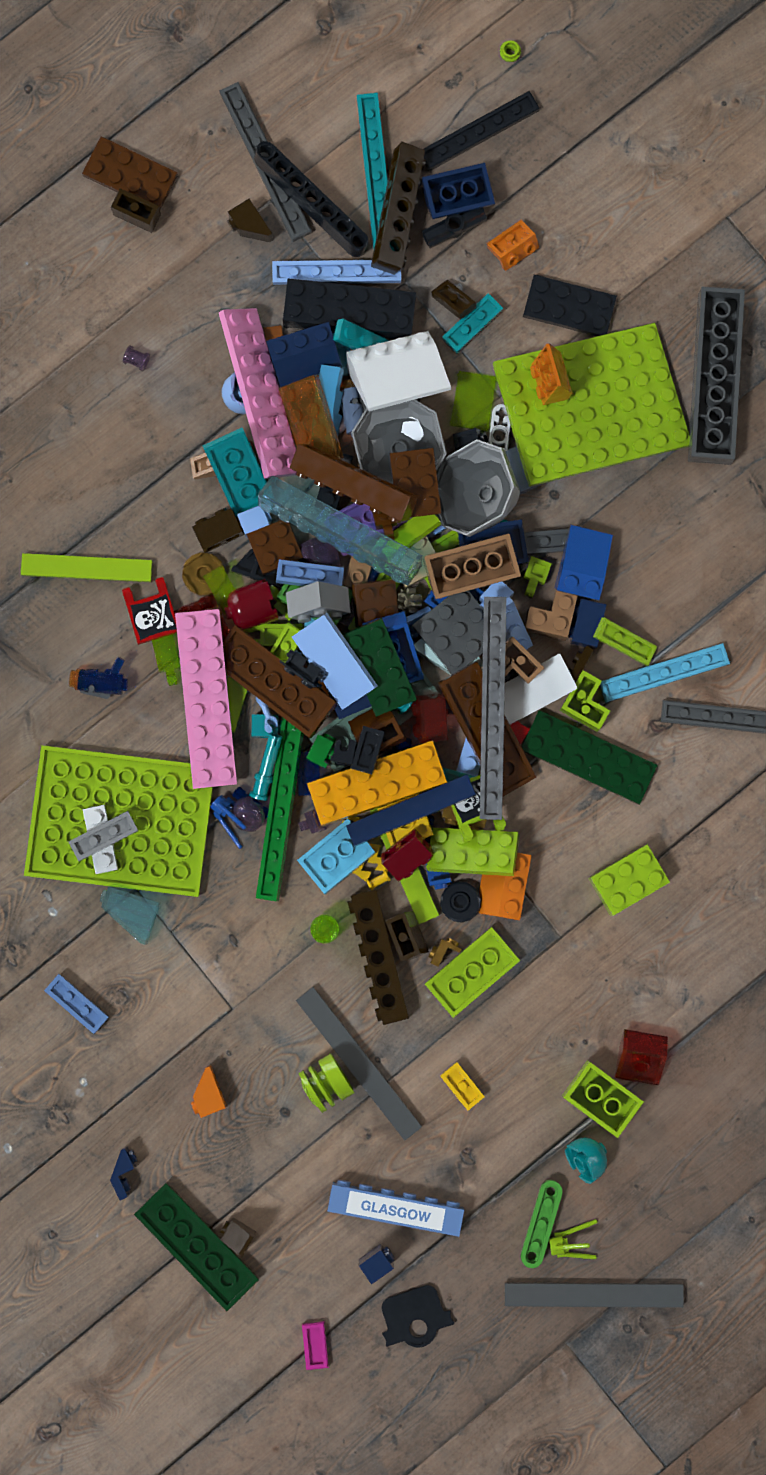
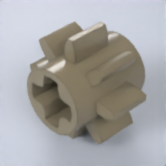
(409, 600)

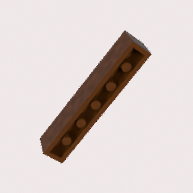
(353, 482)

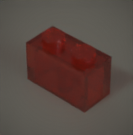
(430, 718)

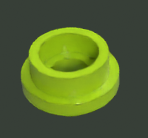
(510, 45)

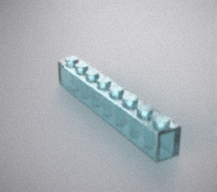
(340, 530)

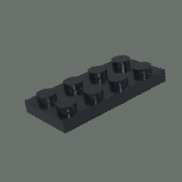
(569, 306)

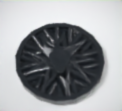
(460, 902)

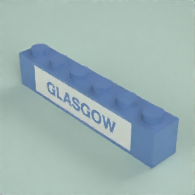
(396, 1209)

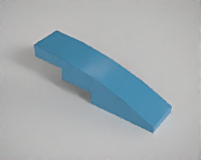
(331, 380)

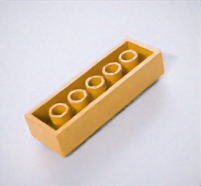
(393, 780)

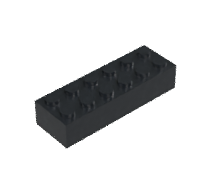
(375, 309)

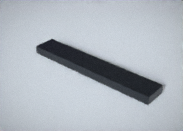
(480, 130)

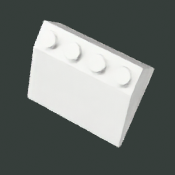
(397, 371)

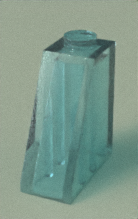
(131, 912)

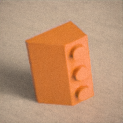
(505, 894)

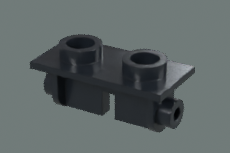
(295, 666)

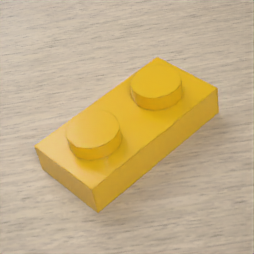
(462, 1086)

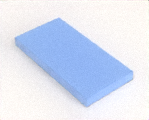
(330, 651)

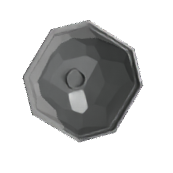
(394, 430)
(476, 488)

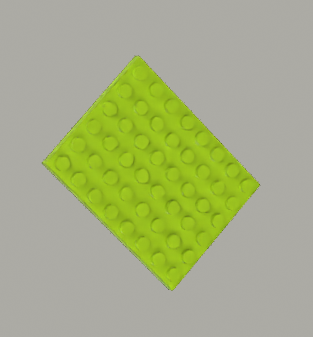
(617, 412)
(157, 794)

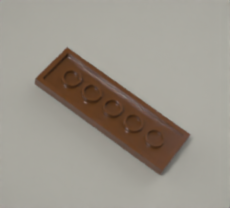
(267, 680)
(464, 697)

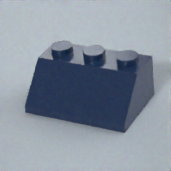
(457, 191)
(303, 353)

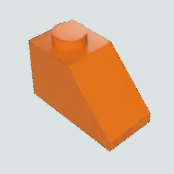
(208, 1095)

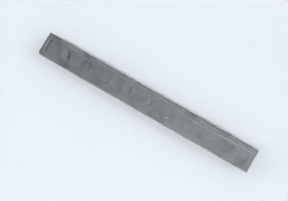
(493, 708)

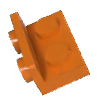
(513, 244)

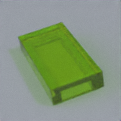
(219, 585)

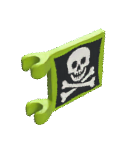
(468, 812)

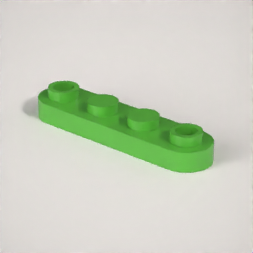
(541, 1223)

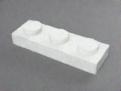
(104, 860)

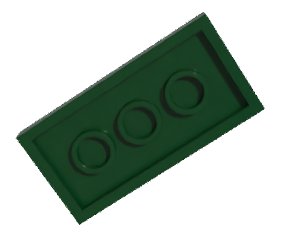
(381, 660)

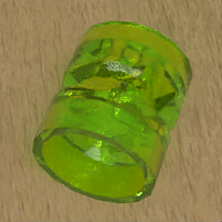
(324, 929)

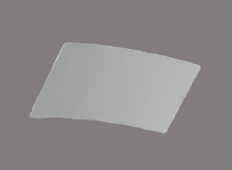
(545, 688)

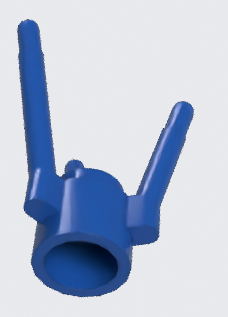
(223, 807)

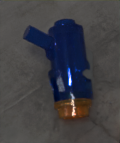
(98, 682)

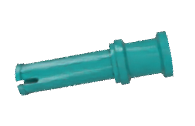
(264, 775)

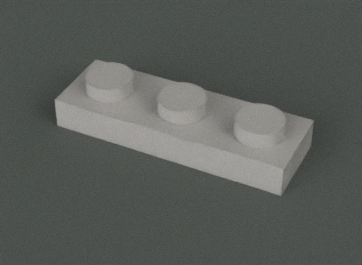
(103, 836)

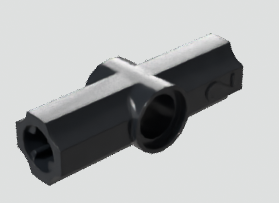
(442, 232)

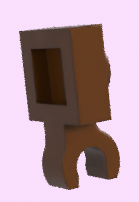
(382, 522)

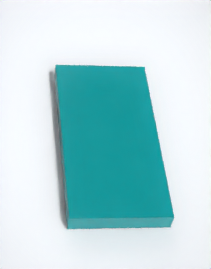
(236, 470)

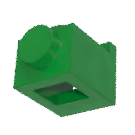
(321, 750)

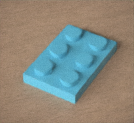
(334, 858)

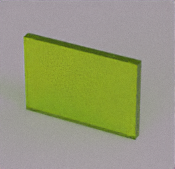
(473, 401)

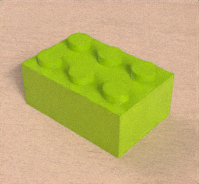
(629, 880)
(602, 1099)

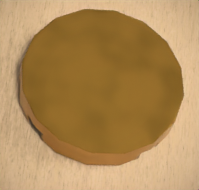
(195, 569)

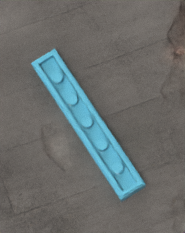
(664, 672)

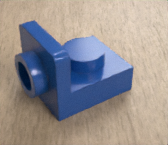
(438, 879)

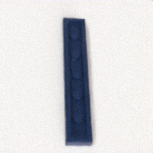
(411, 810)

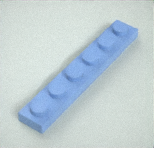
(331, 272)

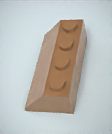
(471, 566)

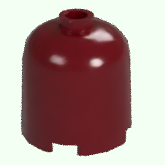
(251, 605)

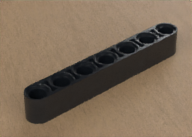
(309, 189)

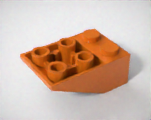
(551, 376)

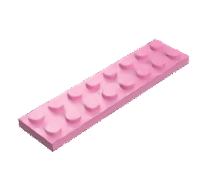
(259, 391)
(206, 698)

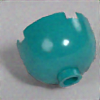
(588, 1158)

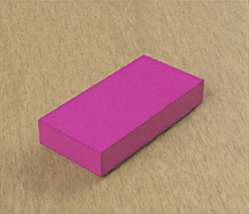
(315, 1345)

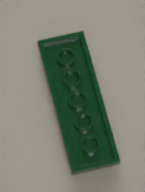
(589, 757)
(196, 1246)

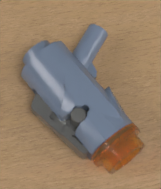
(351, 405)

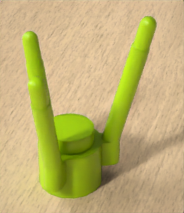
(560, 1247)

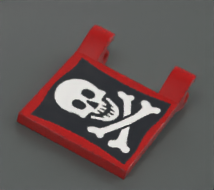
(151, 616)

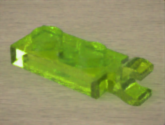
(167, 657)

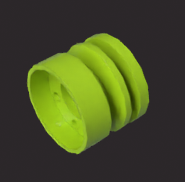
(326, 1083)

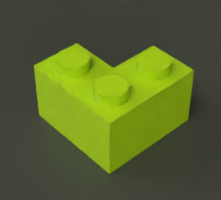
(580, 704)

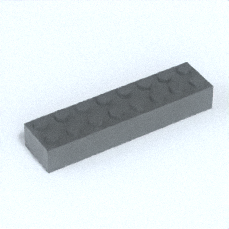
(716, 375)

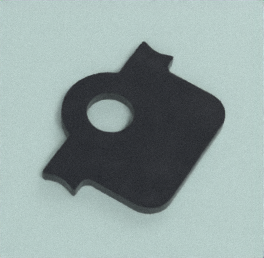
(413, 1305)

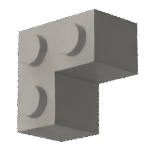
(317, 600)

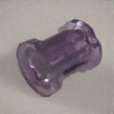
(136, 358)

